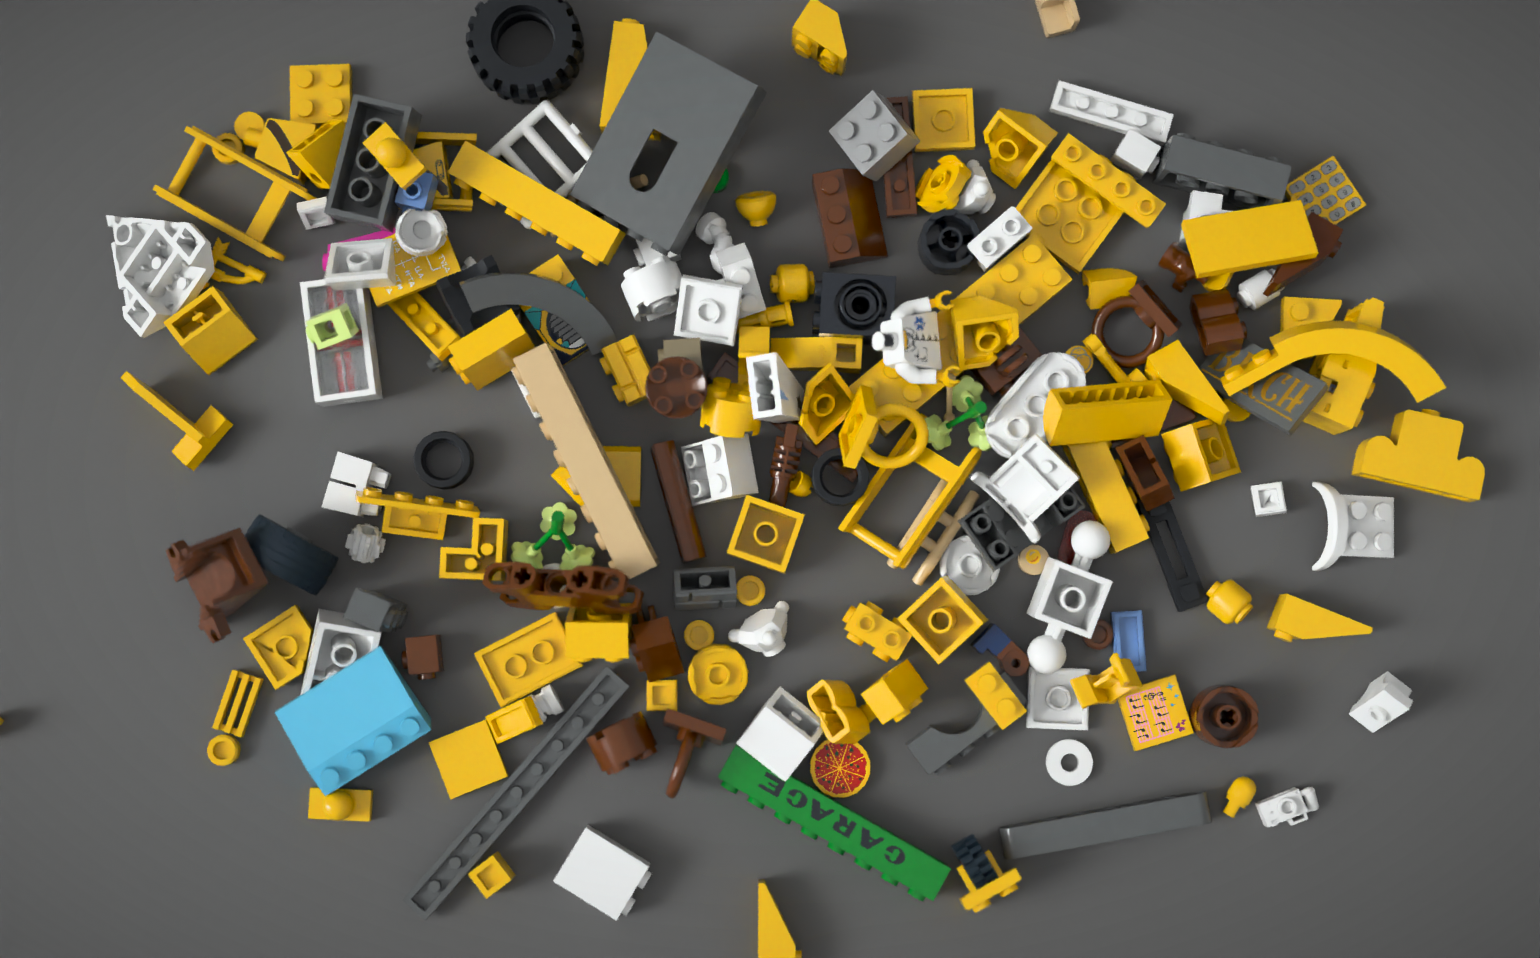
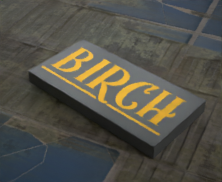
(1278, 399)

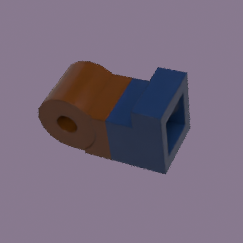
(1009, 655)

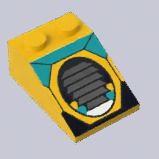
(551, 328)

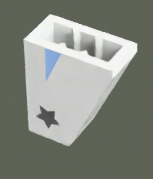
(773, 389)

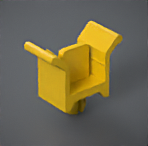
(752, 342)
(1107, 685)

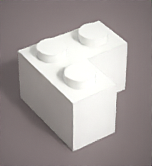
(739, 269)

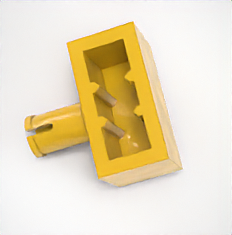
(894, 694)

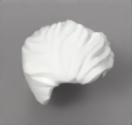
(421, 232)

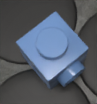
(419, 194)

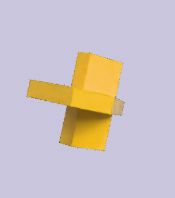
(199, 437)

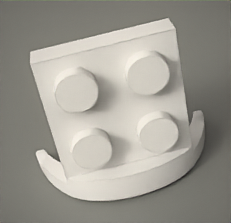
(1028, 483)
(1356, 526)

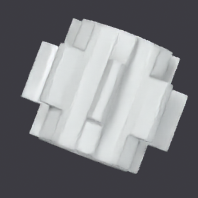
(365, 543)

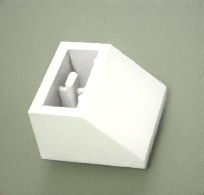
(719, 469)
(781, 734)

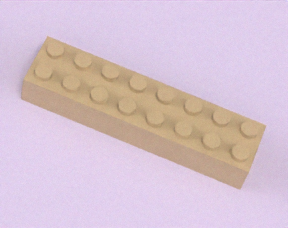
(585, 460)

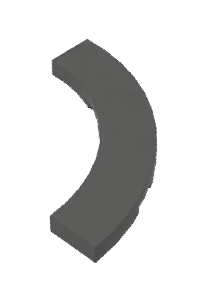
(543, 294)

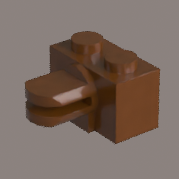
(1010, 363)
(655, 646)

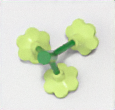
(965, 398)
(556, 524)

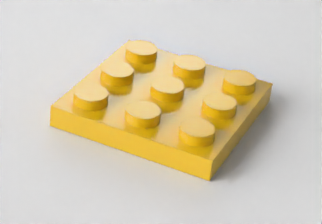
(1067, 216)

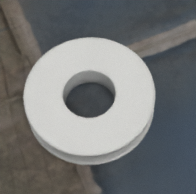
(1083, 756)

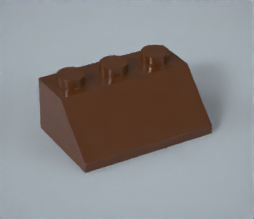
(848, 217)

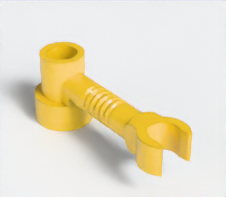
(1100, 352)

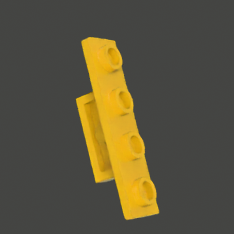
(1108, 180)
(415, 516)

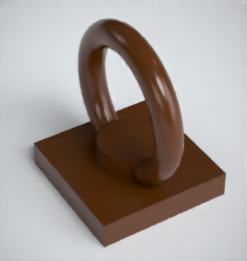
(1150, 311)
(692, 734)

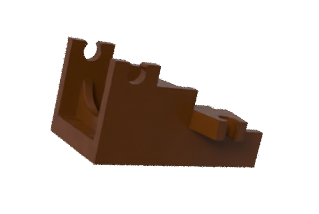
(221, 576)

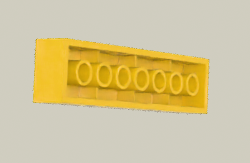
(1020, 280)

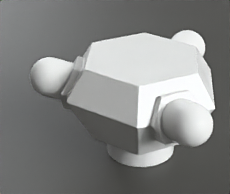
(976, 193)
(763, 630)

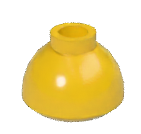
(756, 206)

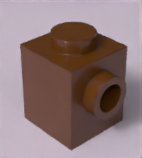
(423, 656)

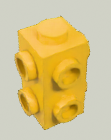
(868, 626)

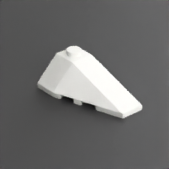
(335, 645)

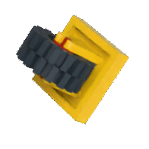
(981, 874)

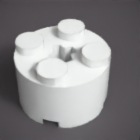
(652, 289)

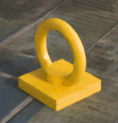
(862, 426)

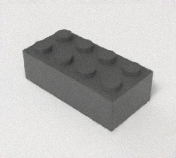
(1211, 168)
(361, 186)

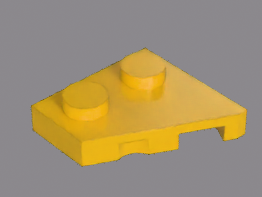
(1302, 311)

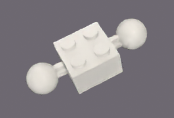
(1069, 597)

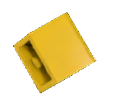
(820, 36)
(210, 330)

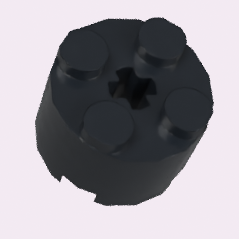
(939, 257)

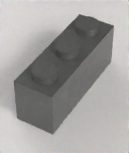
(376, 611)

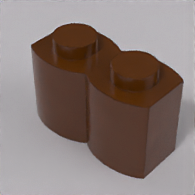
(1217, 322)

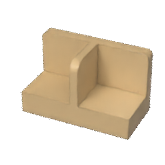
(1058, 16)

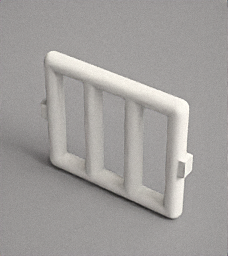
(525, 128)

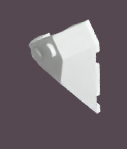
(158, 268)

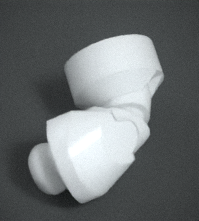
(713, 230)

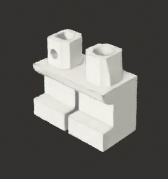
(355, 472)

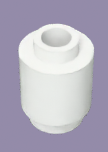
(1252, 290)

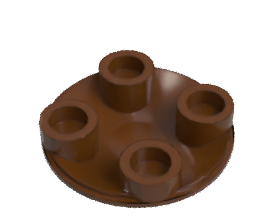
(676, 387)

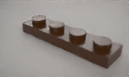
(899, 180)

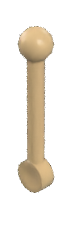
(949, 415)

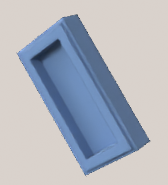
(1129, 637)

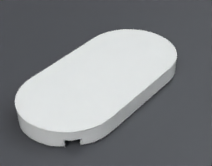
(1022, 407)

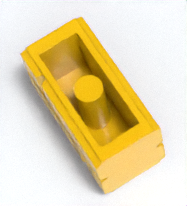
(629, 369)

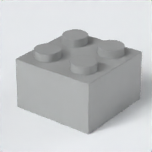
(874, 136)

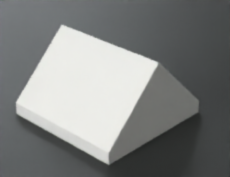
(361, 264)

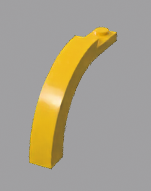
(1339, 338)

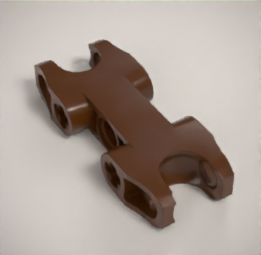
(584, 589)

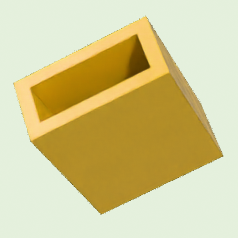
(490, 350)

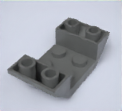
(999, 535)

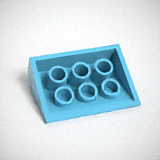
(353, 720)

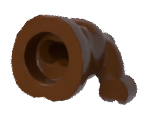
(1180, 263)

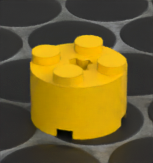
(729, 409)

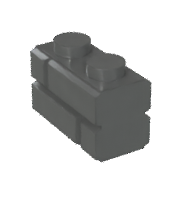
(704, 588)

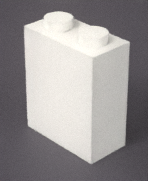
(603, 873)

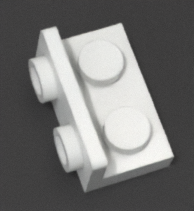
(999, 238)

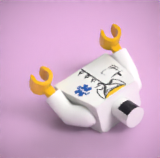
(912, 342)

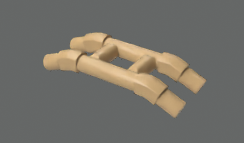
(952, 526)

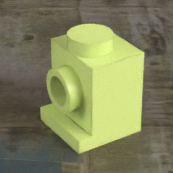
(343, 321)

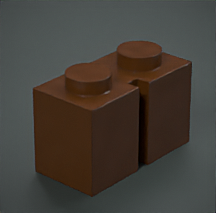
(1145, 473)

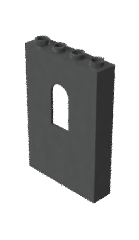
(694, 105)

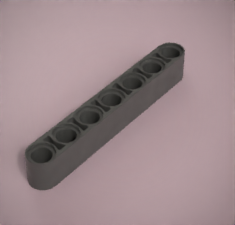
(1105, 825)

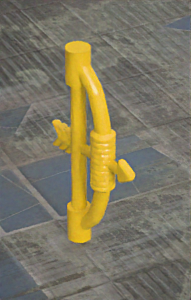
(250, 272)

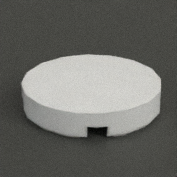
(967, 567)

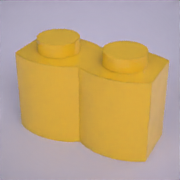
(838, 712)

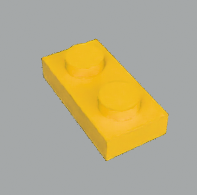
(995, 695)

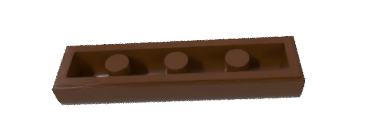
(677, 501)

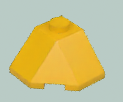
(1016, 144)
(981, 330)
(825, 403)

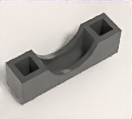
(936, 748)

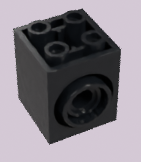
(841, 292)

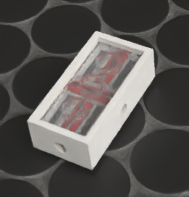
(349, 368)

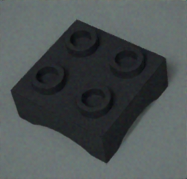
(457, 303)

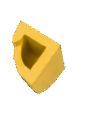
(1106, 285)

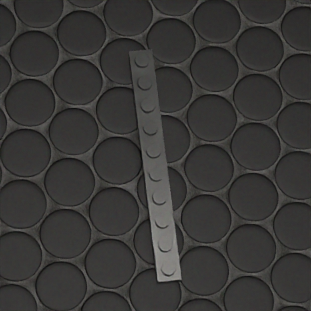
(516, 793)

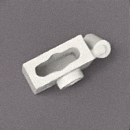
(1286, 806)

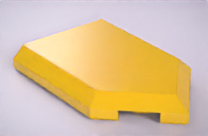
(627, 466)

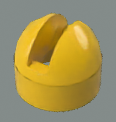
(801, 485)

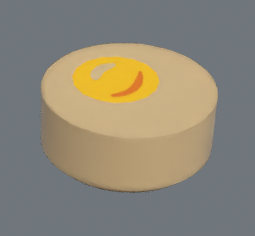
(1032, 559)

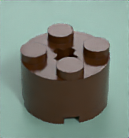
(1241, 716)
(622, 742)

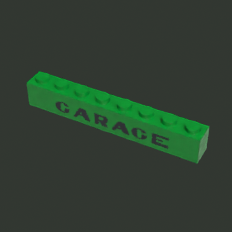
(835, 823)

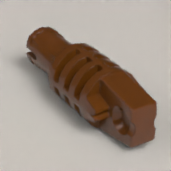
(784, 464)

